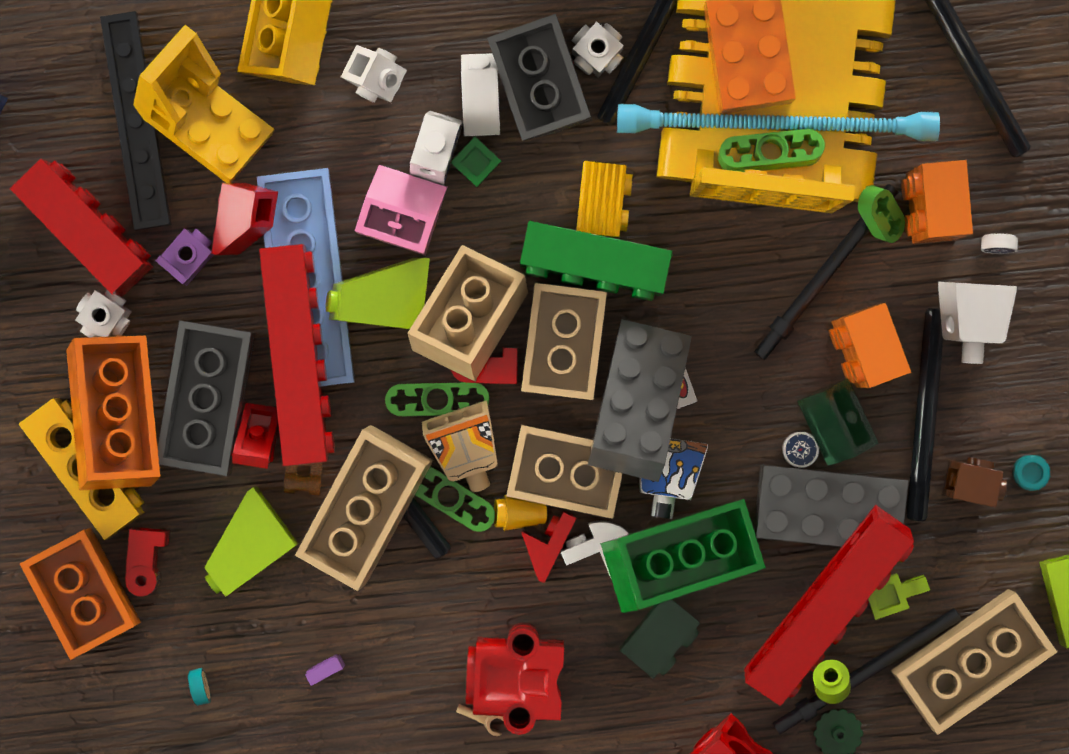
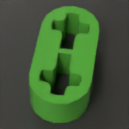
(881, 213)

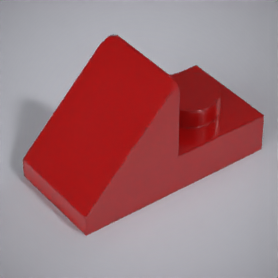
(256, 436)
(544, 553)

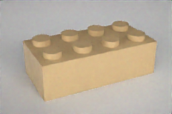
(364, 507)
(973, 661)

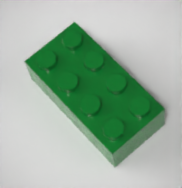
(595, 259)
(682, 556)

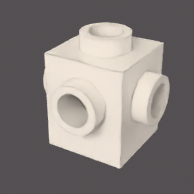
(594, 62)
(374, 73)
(116, 315)

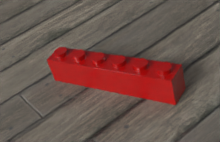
(295, 354)
(829, 606)

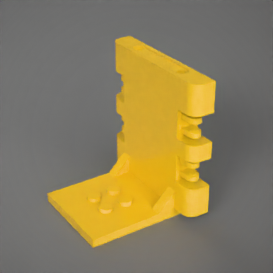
(822, 64)

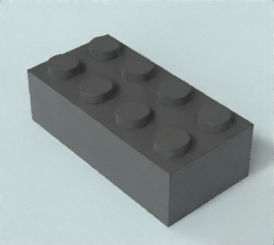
(205, 398)
(640, 400)
(821, 504)

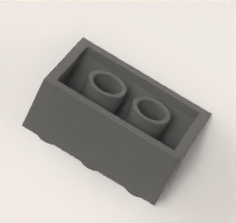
(539, 78)

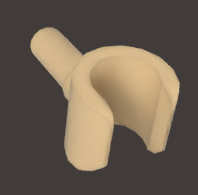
(486, 720)

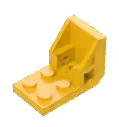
(187, 106)

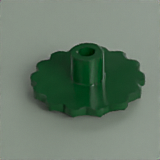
(838, 732)

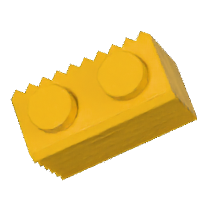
(602, 199)

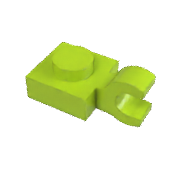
(893, 595)

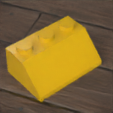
(284, 39)

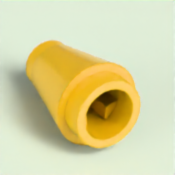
(518, 513)

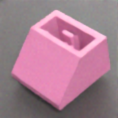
(401, 210)

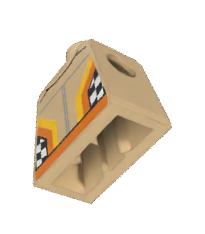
(463, 444)

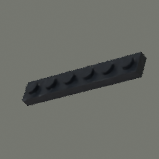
(136, 136)

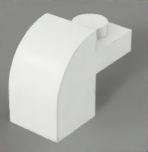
(480, 95)
(580, 547)

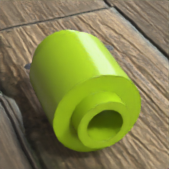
(834, 691)

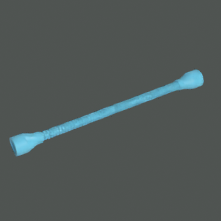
(919, 126)

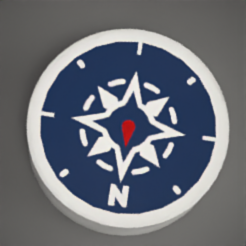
(999, 243)
(800, 449)

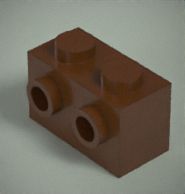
(975, 482)

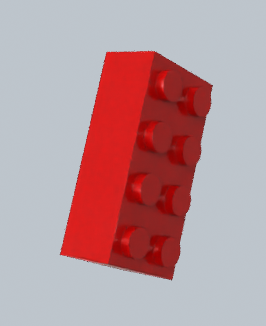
(81, 227)

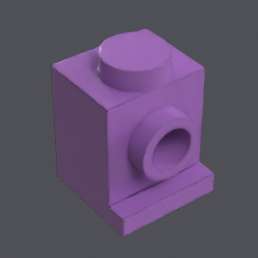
(186, 270)

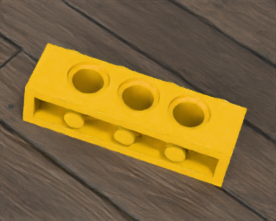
(41, 430)

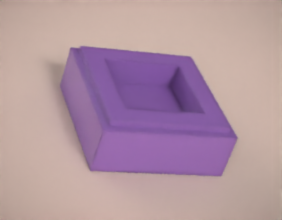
(324, 669)

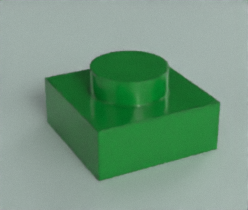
(476, 162)

